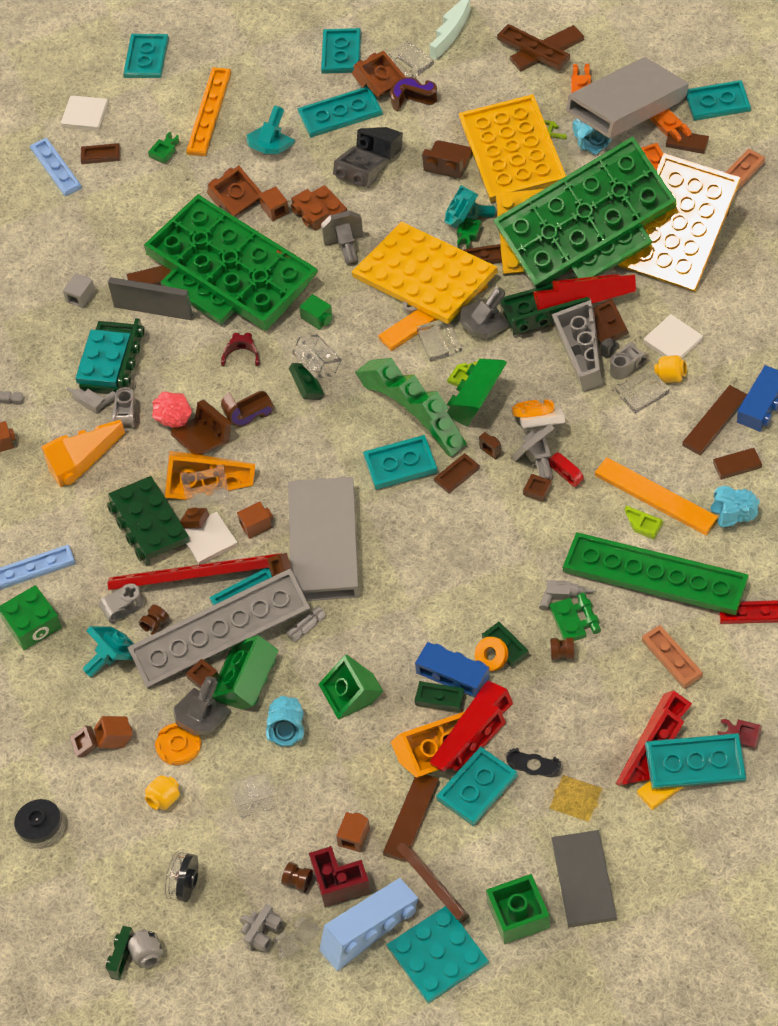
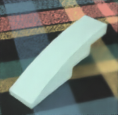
(452, 24)

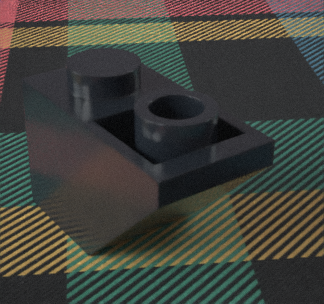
(380, 141)

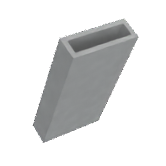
(627, 97)
(324, 537)

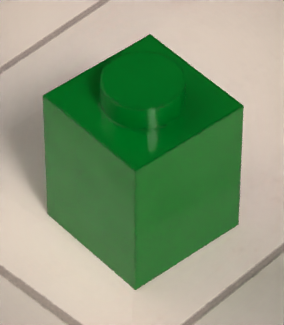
(316, 312)

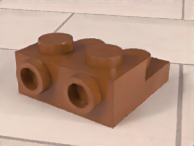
(377, 73)
(234, 191)
(316, 206)

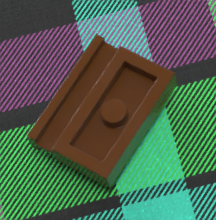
(609, 321)

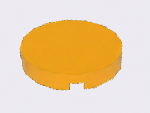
(533, 408)
(177, 745)

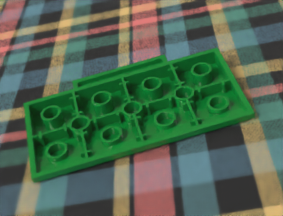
(588, 217)
(228, 265)

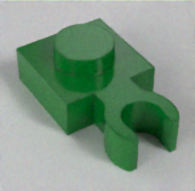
(164, 149)
(467, 231)

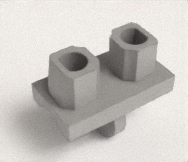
(256, 925)

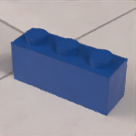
(760, 400)
(452, 669)

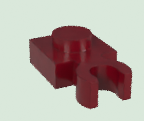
(748, 732)

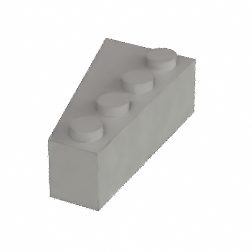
(579, 338)

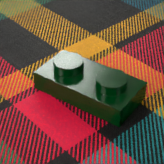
(306, 382)
(516, 649)
(439, 696)
(116, 963)

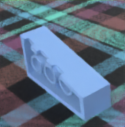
(366, 923)

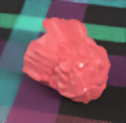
(171, 409)

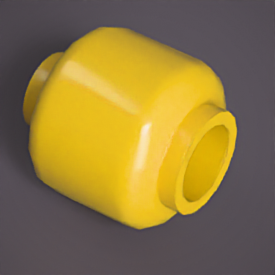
(671, 369)
(162, 792)

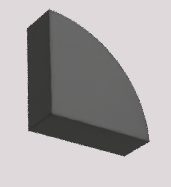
(608, 347)

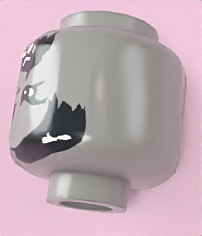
(145, 948)

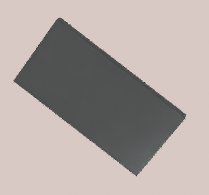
(150, 298)
(583, 879)

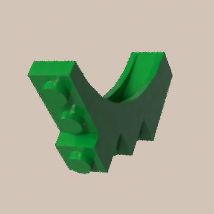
(427, 407)

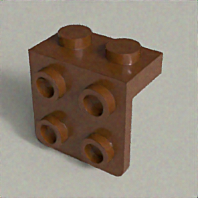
(446, 158)
(205, 431)

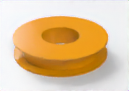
(501, 652)

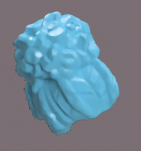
(589, 138)
(734, 505)
(285, 721)

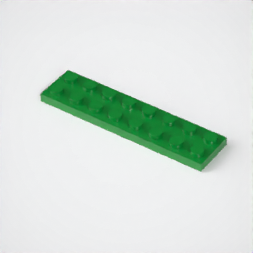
(656, 573)

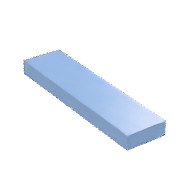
(55, 167)
(36, 566)

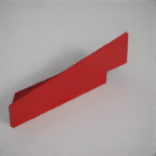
(595, 287)
(662, 726)
(474, 728)

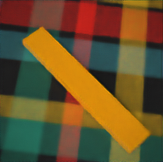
(208, 112)
(406, 328)
(656, 496)

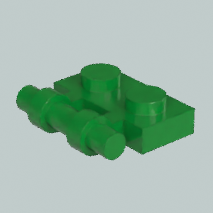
(568, 620)

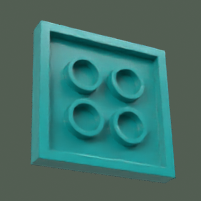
(437, 954)

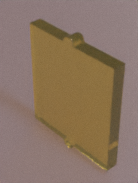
(575, 798)

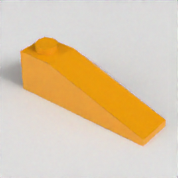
(73, 456)
(237, 473)
(418, 746)

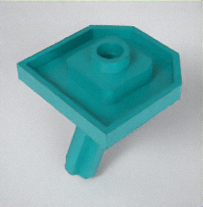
(268, 137)
(464, 206)
(111, 646)

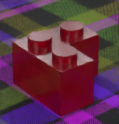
(335, 882)

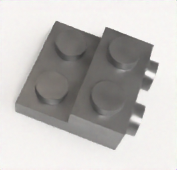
(358, 166)

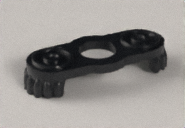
(519, 761)

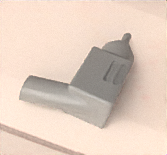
(92, 400)
(559, 591)

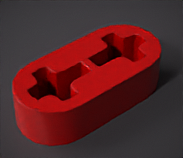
(566, 469)

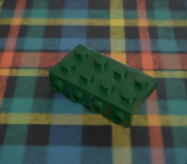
(523, 314)
(137, 332)
(146, 519)

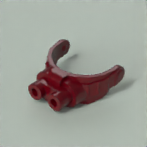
(240, 342)

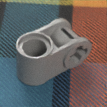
(627, 361)
(125, 410)
(120, 603)

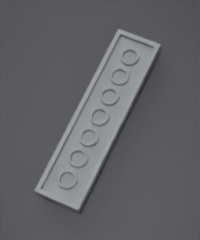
(218, 628)

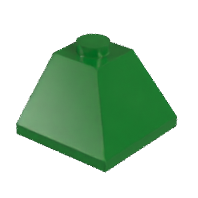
(349, 687)

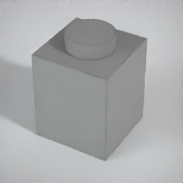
(79, 290)

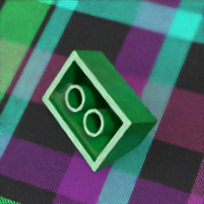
(474, 389)
(245, 673)

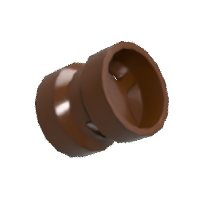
(154, 619)
(562, 648)
(297, 877)

